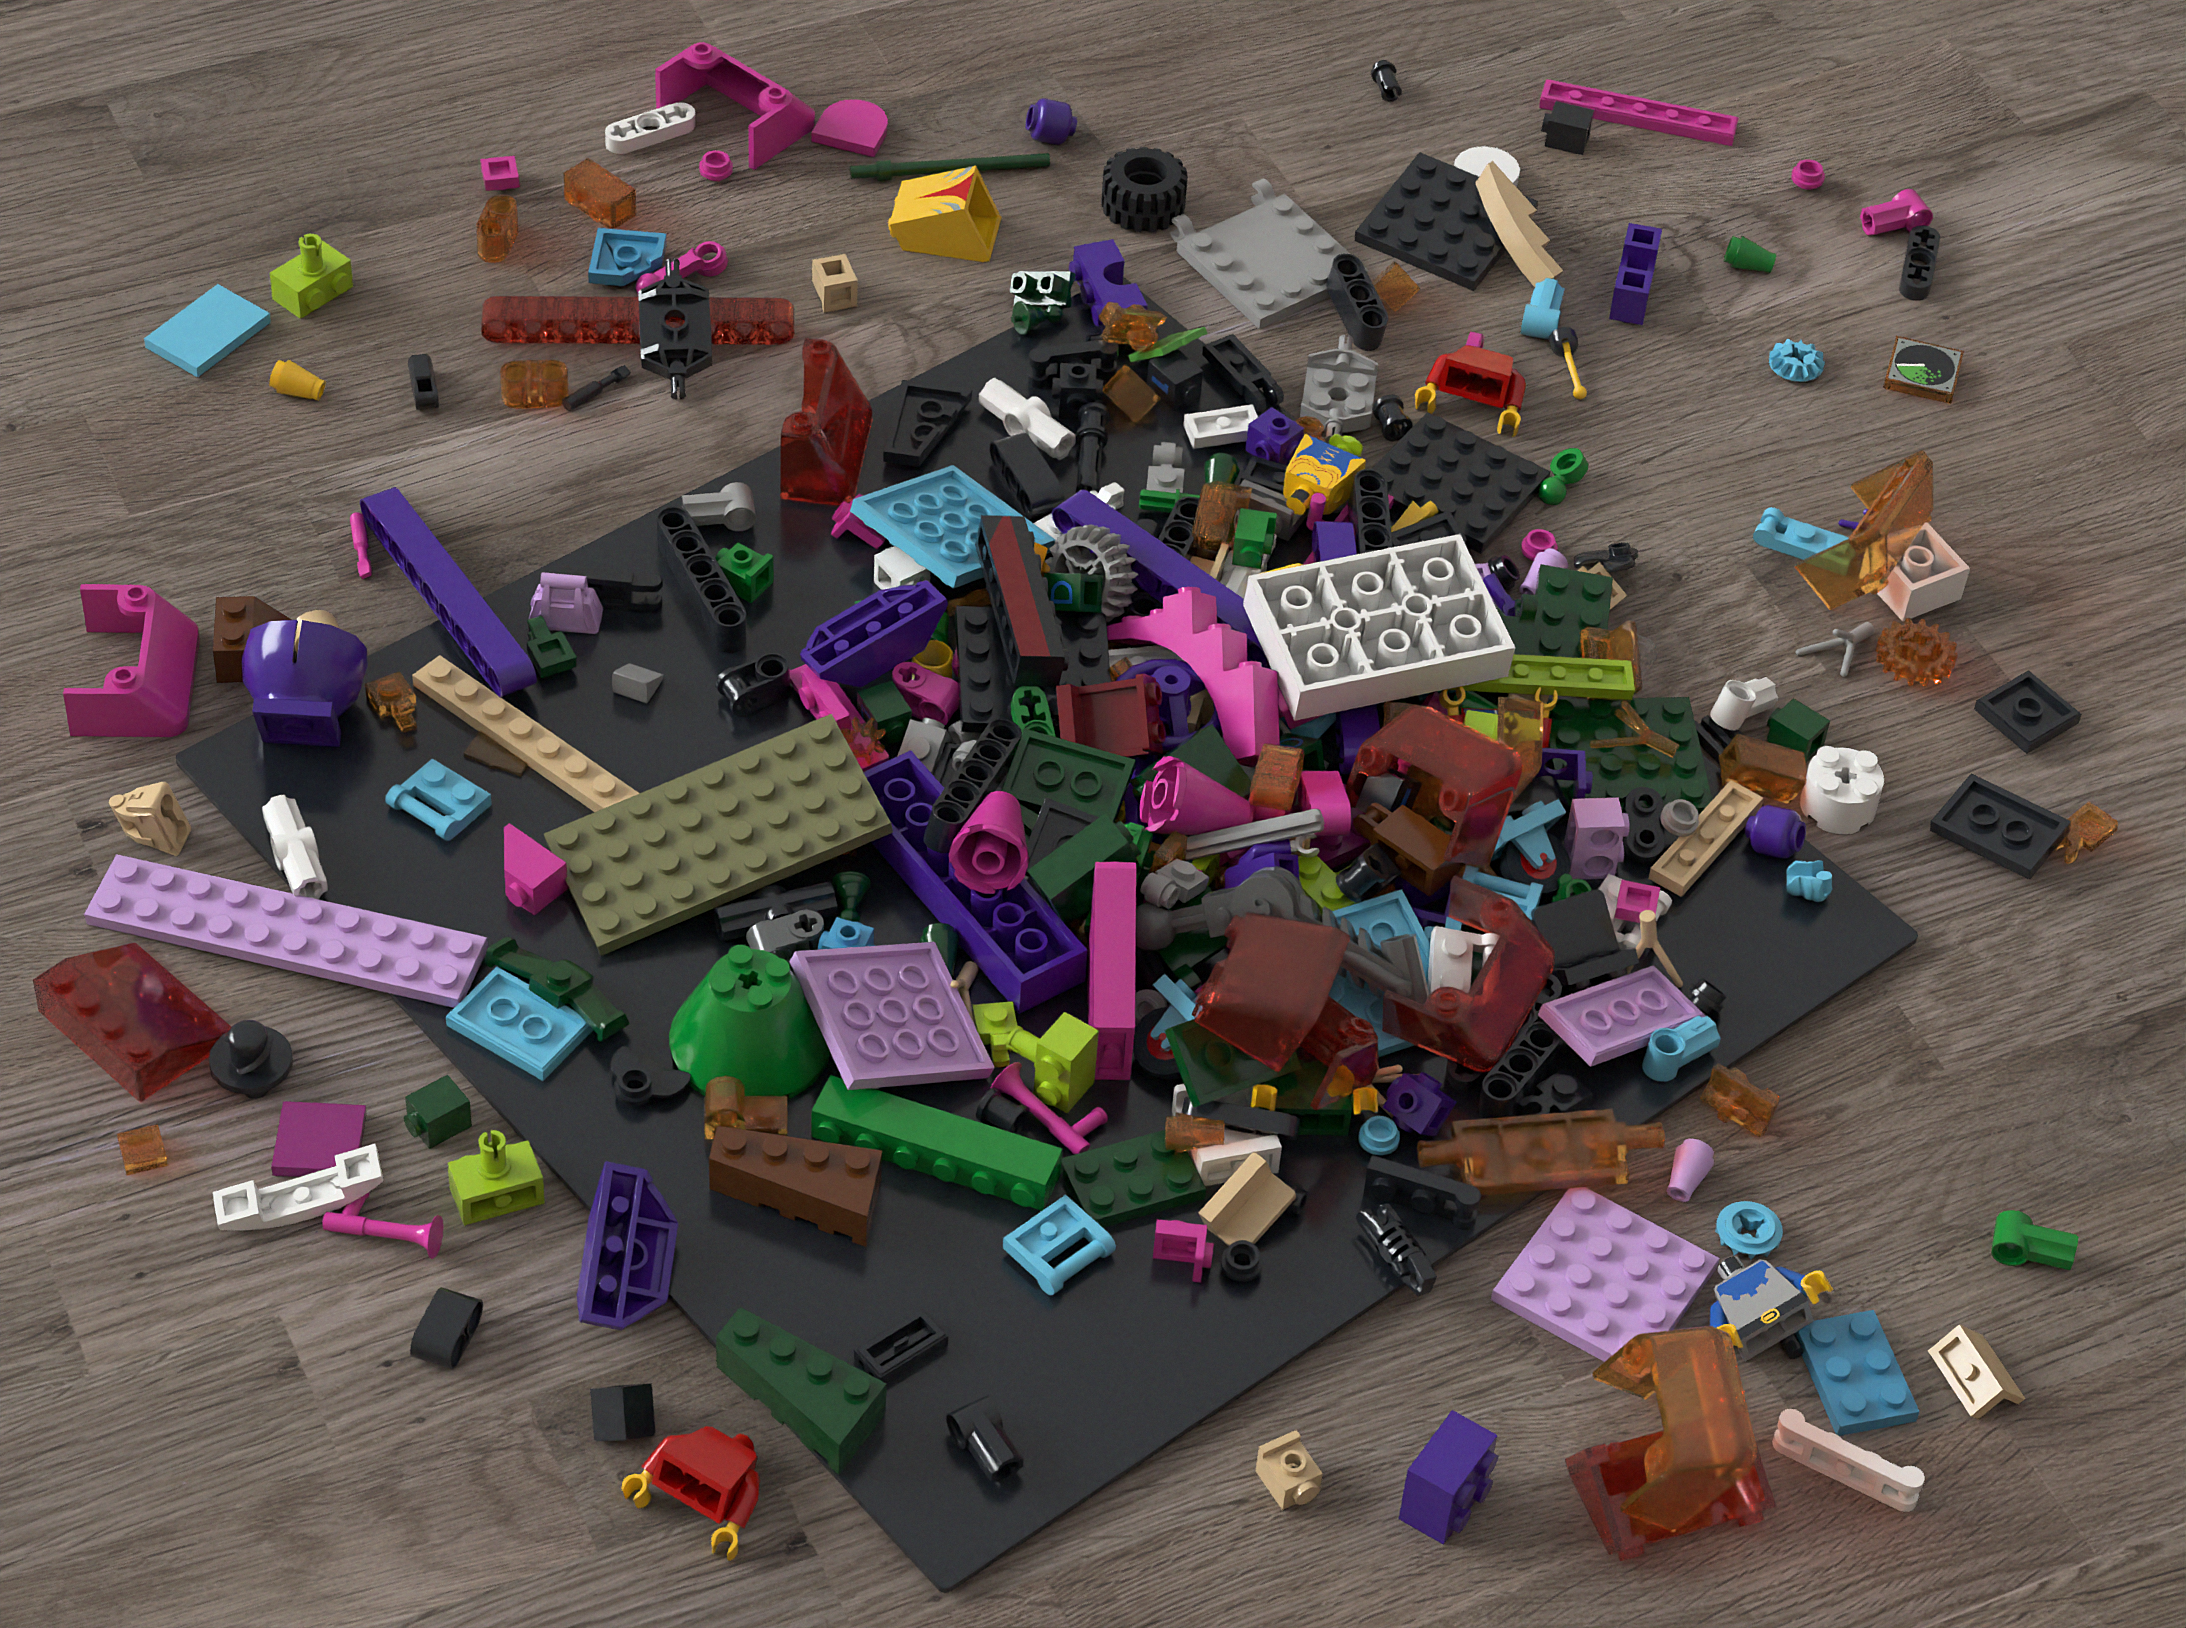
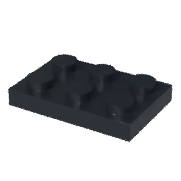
(2000, 826)

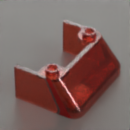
(1475, 770)

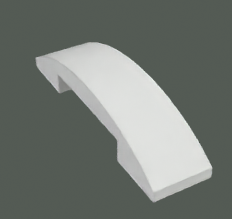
(299, 1198)

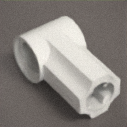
(1743, 700)

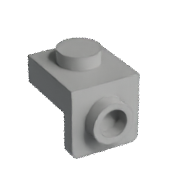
(926, 741)

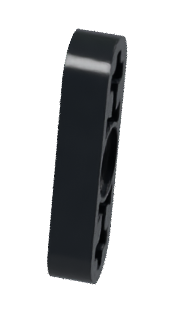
(1922, 272)
(1247, 1119)

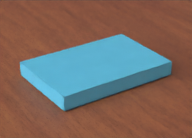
(207, 330)
(518, 1024)

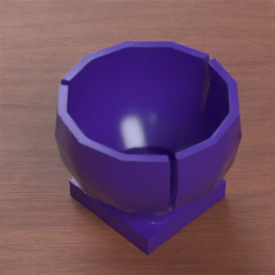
(305, 697)

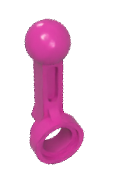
(691, 262)

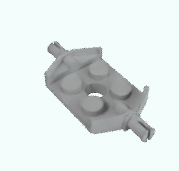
(1344, 376)

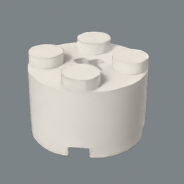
(1842, 789)

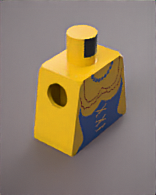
(1320, 469)

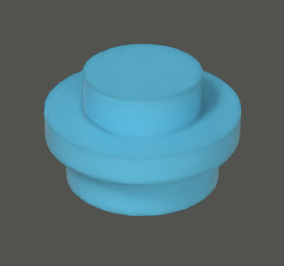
(1379, 1135)

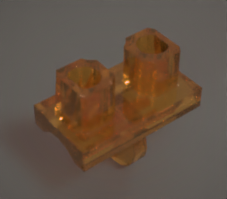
(1131, 325)
(1740, 1100)

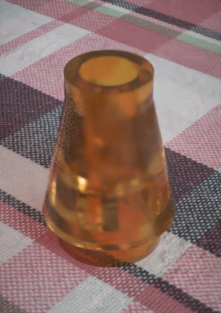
(1192, 1132)

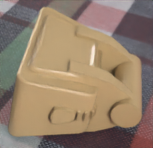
(152, 817)

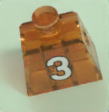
(1219, 514)

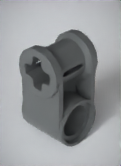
(786, 934)

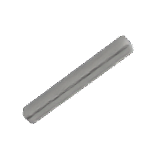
(1254, 833)

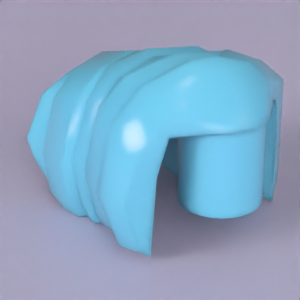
(1809, 880)

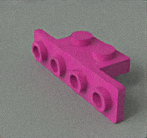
(828, 698)

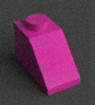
(531, 872)

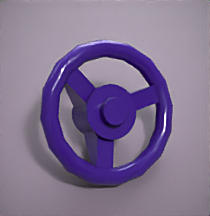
(1177, 684)

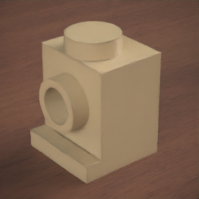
(835, 282)
(1288, 1471)

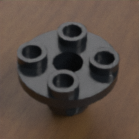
(250, 1059)

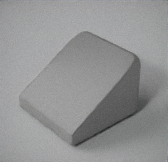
(636, 682)

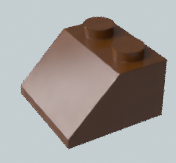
(231, 630)

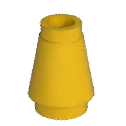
(296, 381)

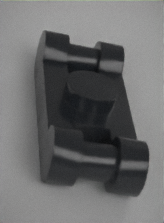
(1082, 353)

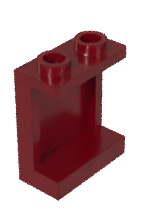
(1114, 716)

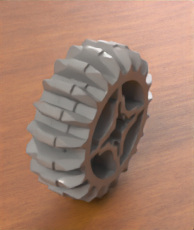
(1073, 556)

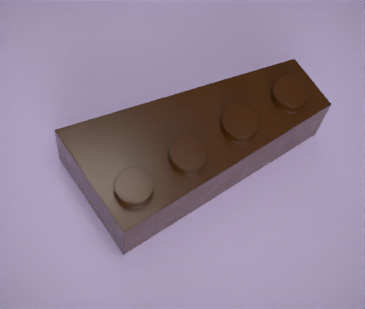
(800, 1178)

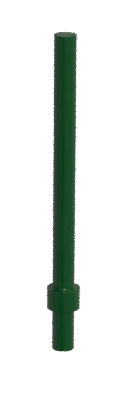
(886, 170)

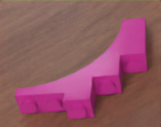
(1239, 688)

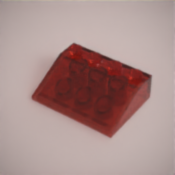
(129, 1016)

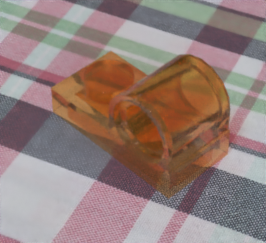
(730, 1108)

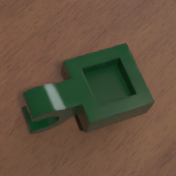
(548, 651)

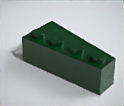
(802, 1385)

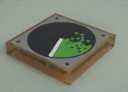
(1923, 369)

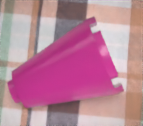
(1189, 801)
(991, 846)

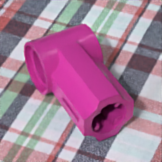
(1903, 211)

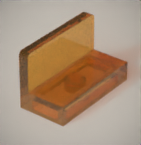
(1613, 645)

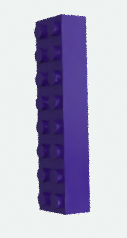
(1005, 933)

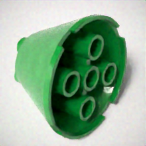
(751, 1026)

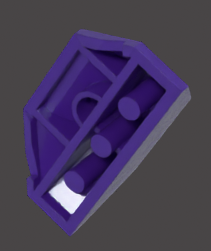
(875, 634)
(626, 1250)

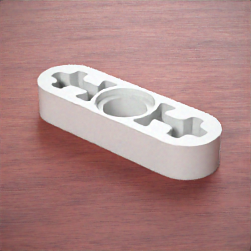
(630, 136)

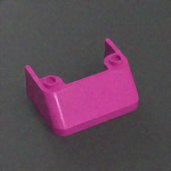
(782, 114)
(141, 698)

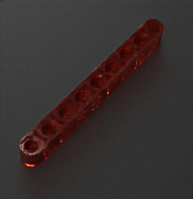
(617, 320)

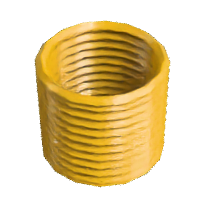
(936, 658)

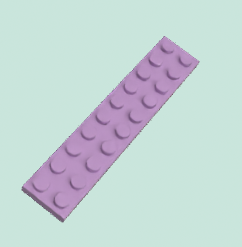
(287, 931)

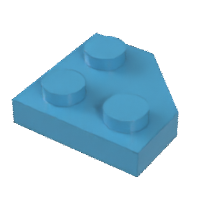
(625, 255)

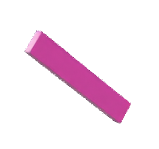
(1643, 112)

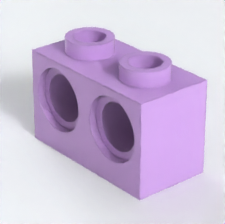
(1595, 837)

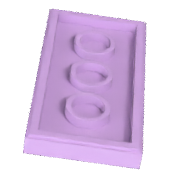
(1618, 1014)

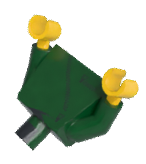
(1296, 1090)

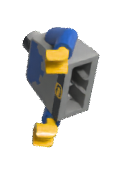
(1763, 1303)

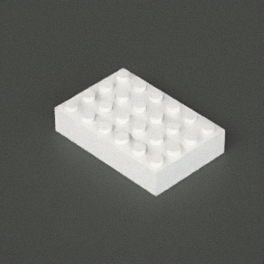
(1378, 626)

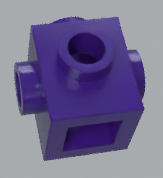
(1274, 437)
(1418, 1103)

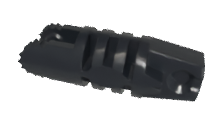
(1398, 1248)

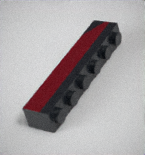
(1021, 601)

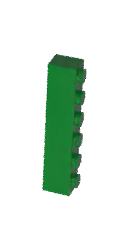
(938, 1143)

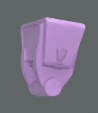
(567, 603)

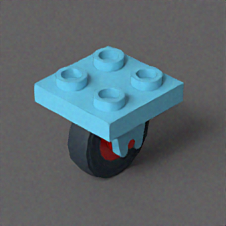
(1529, 851)
(1150, 1040)

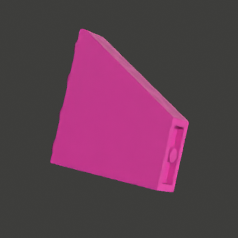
(1112, 967)

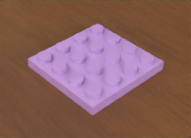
(891, 1015)
(1603, 1275)

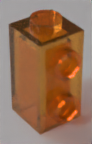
(599, 194)
(1764, 768)

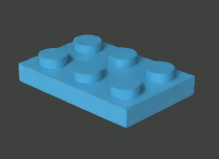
(1856, 1373)

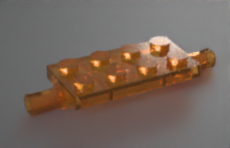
(1541, 1150)

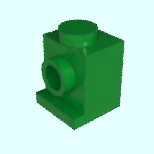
(1253, 537)
(746, 570)

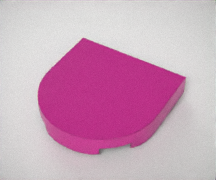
(852, 127)

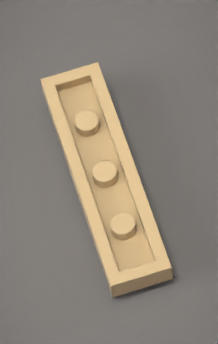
(1716, 829)

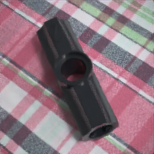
(772, 903)

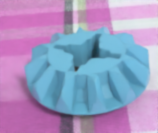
(1791, 368)
(1751, 1216)

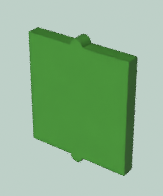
(1169, 344)

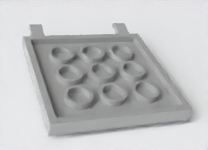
(1263, 258)

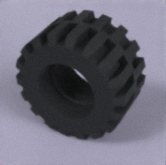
(1144, 189)

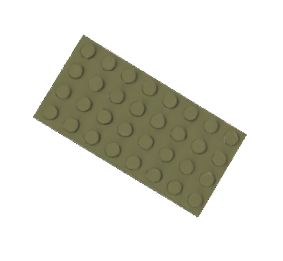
(717, 833)

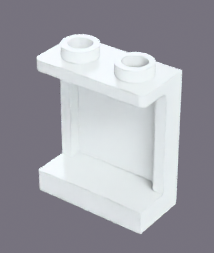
(1220, 1162)

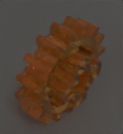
(1916, 652)

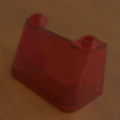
(826, 447)
(1271, 984)
(1616, 1471)

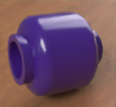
(1050, 121)
(1776, 832)

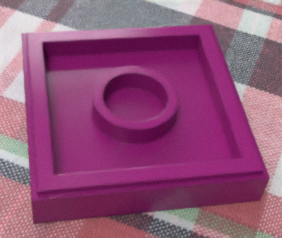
(313, 1135)

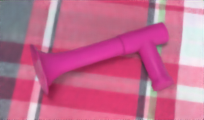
(1072, 1137)
(349, 1222)

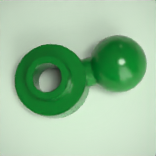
(1568, 468)

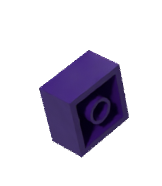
(1449, 1478)

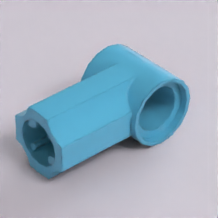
(1543, 312)
(1678, 1046)

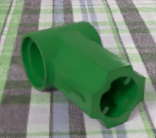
(2020, 1240)

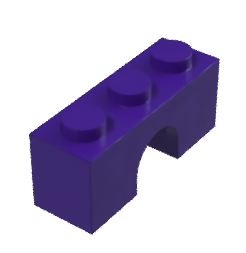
(1635, 274)
(1100, 278)

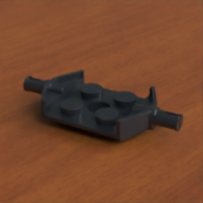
(679, 350)

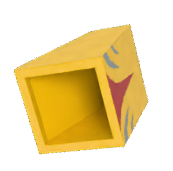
(946, 216)

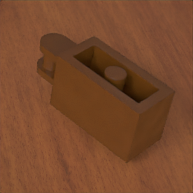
(1411, 844)

